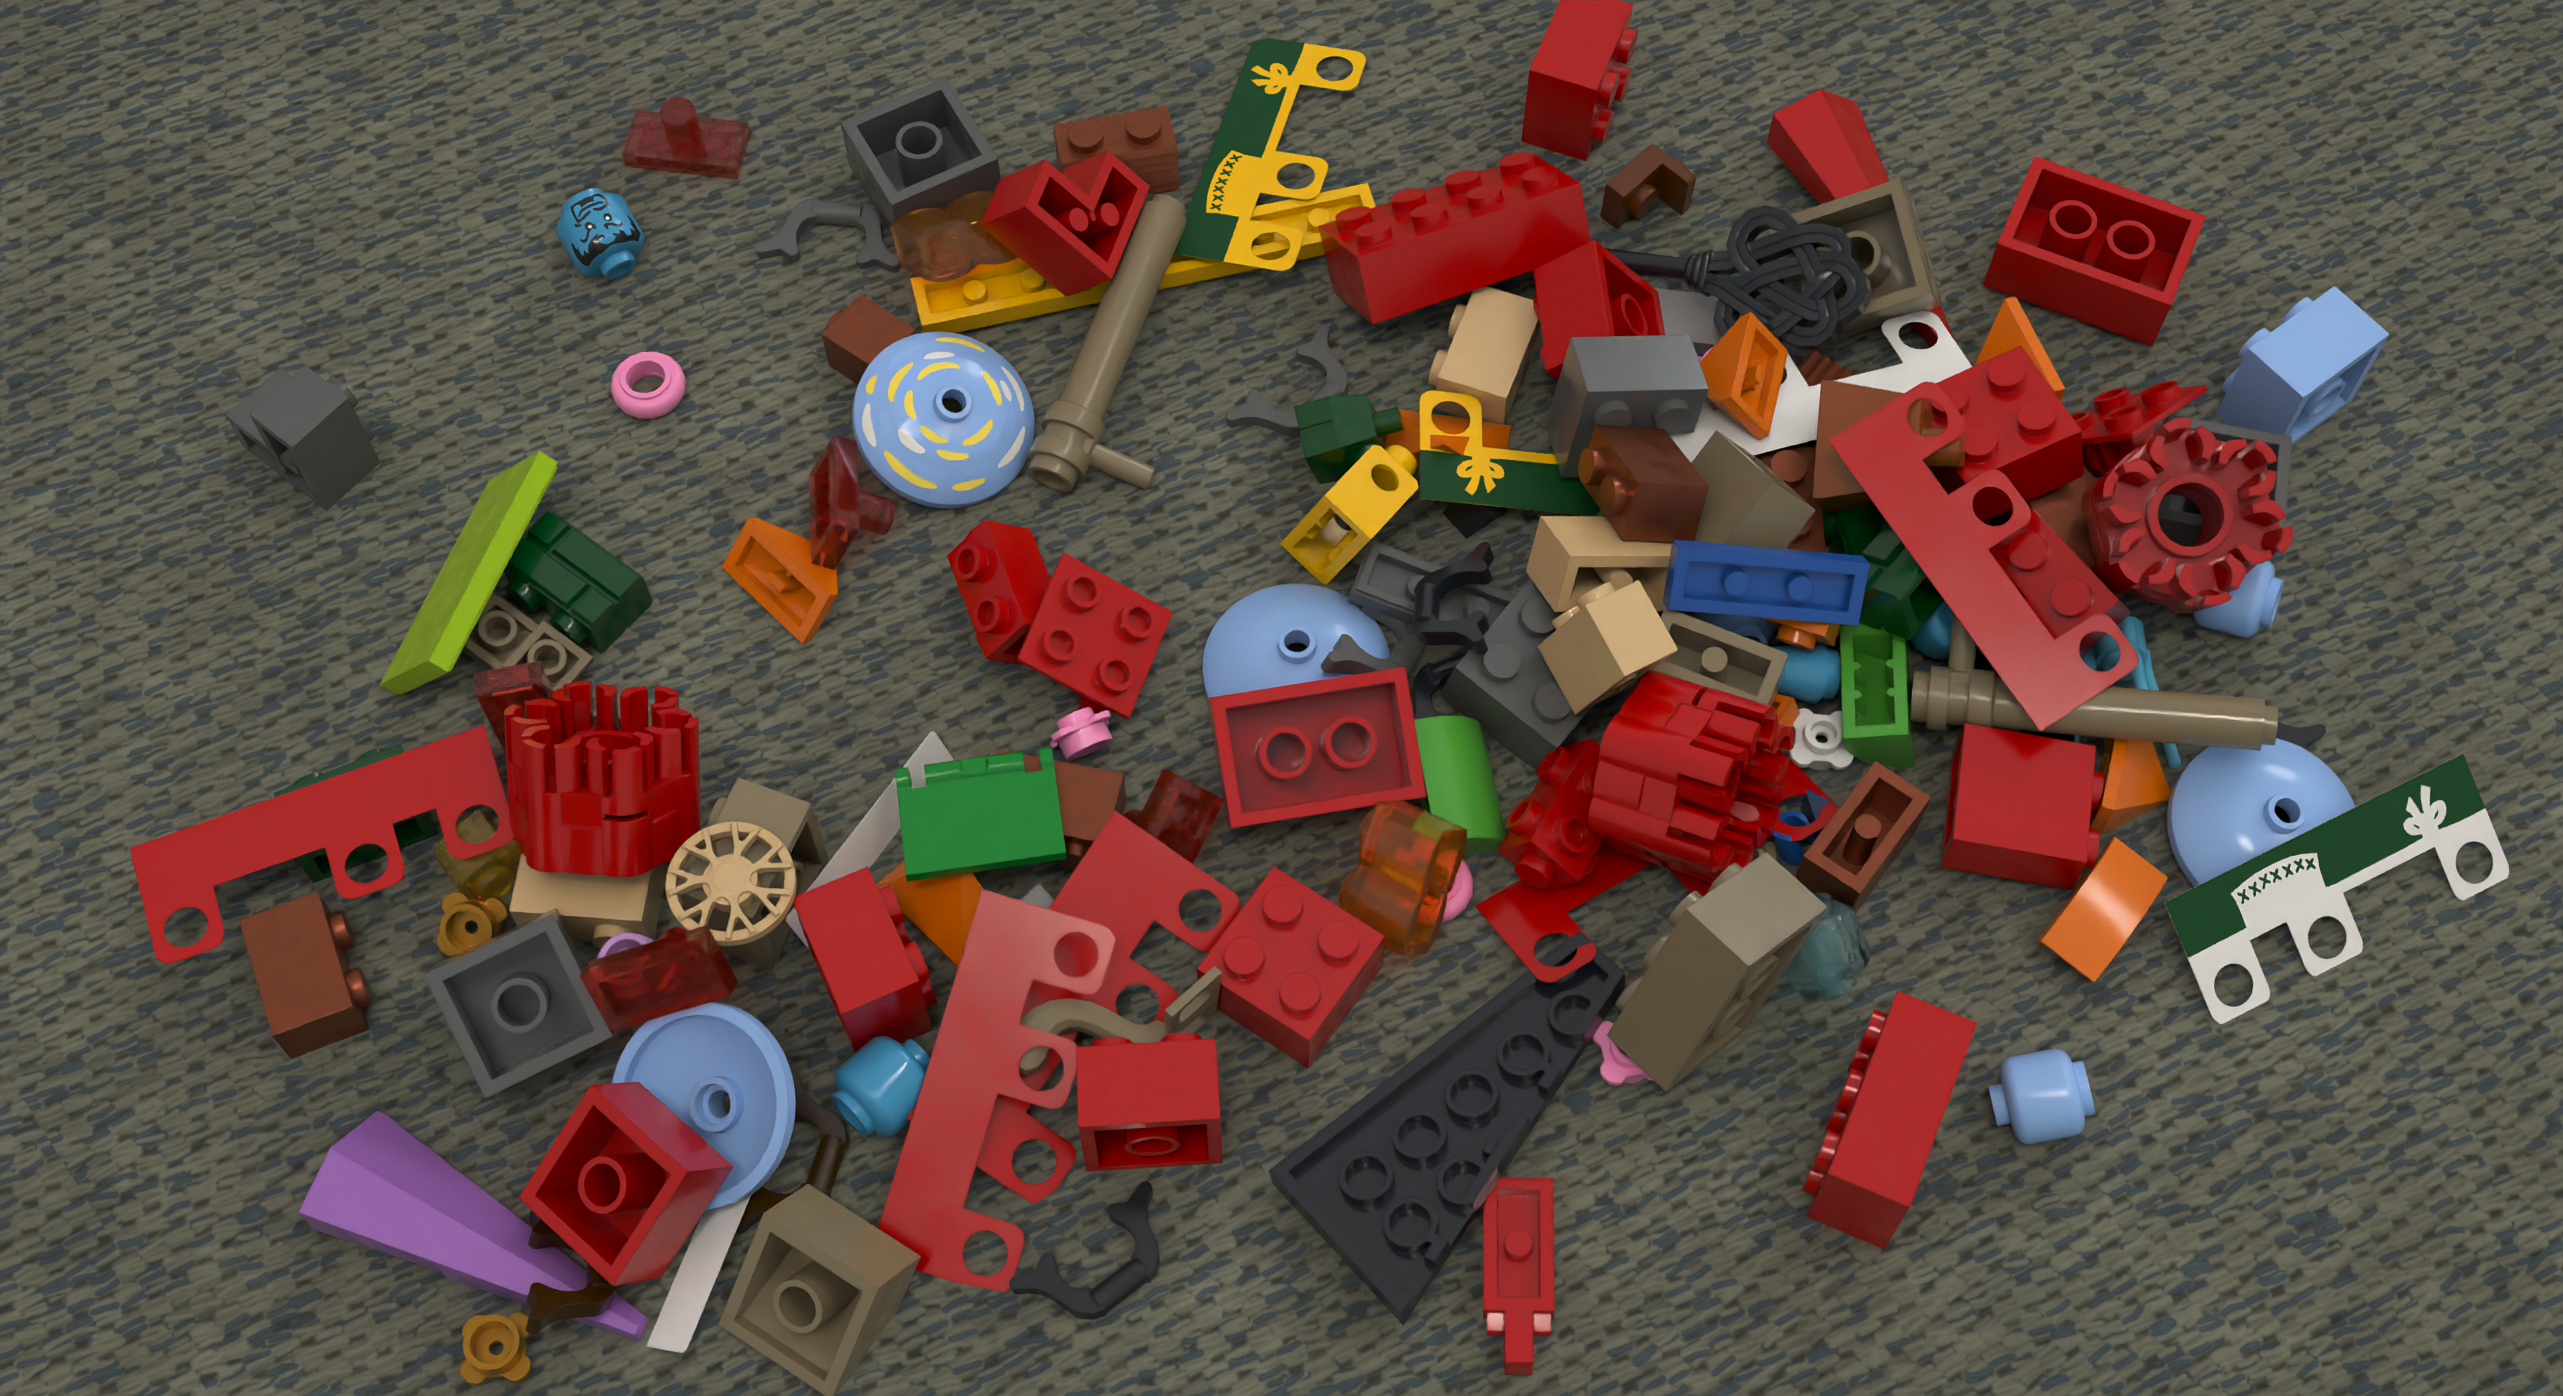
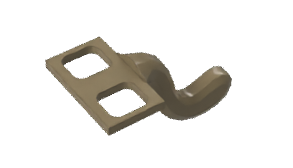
(1073, 1015)

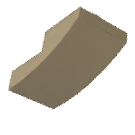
(511, 638)

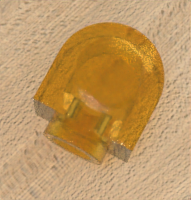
(485, 874)

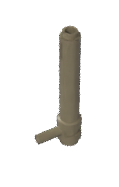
(1075, 420)
(1981, 698)

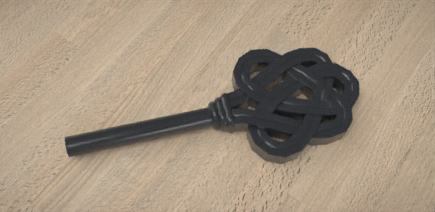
(1823, 270)

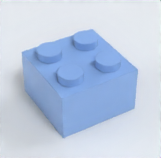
(2302, 367)

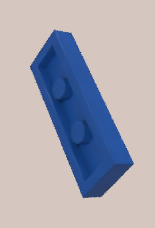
(1765, 582)

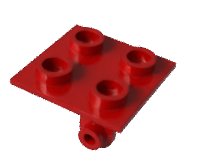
(2125, 418)
(1094, 637)

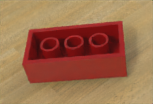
(1453, 236)

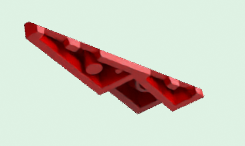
(1832, 156)

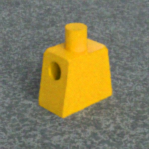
(1362, 499)

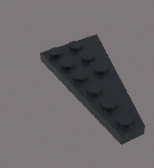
(1427, 1146)

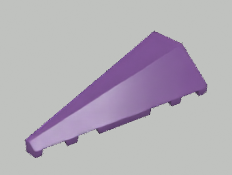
(412, 1204)

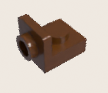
(1644, 181)

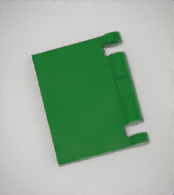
(980, 816)

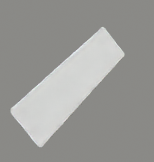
(877, 826)
(696, 1277)

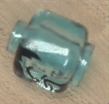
(1831, 952)

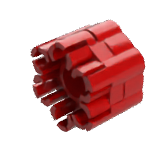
(2225, 484)
(1675, 776)
(600, 792)

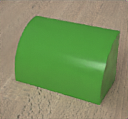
(1876, 696)
(1460, 779)

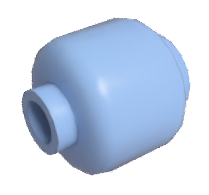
(2250, 605)
(2042, 1096)

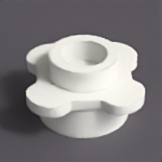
(1817, 755)

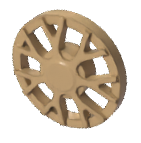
(731, 881)

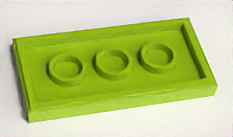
(469, 574)

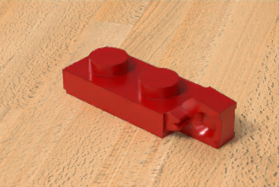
(1518, 1267)

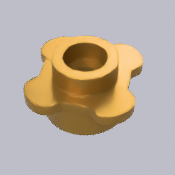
(460, 909)
(481, 1334)

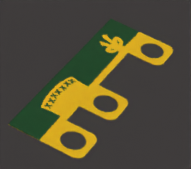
(1246, 158)
(1493, 474)

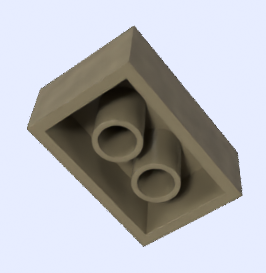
(1714, 968)

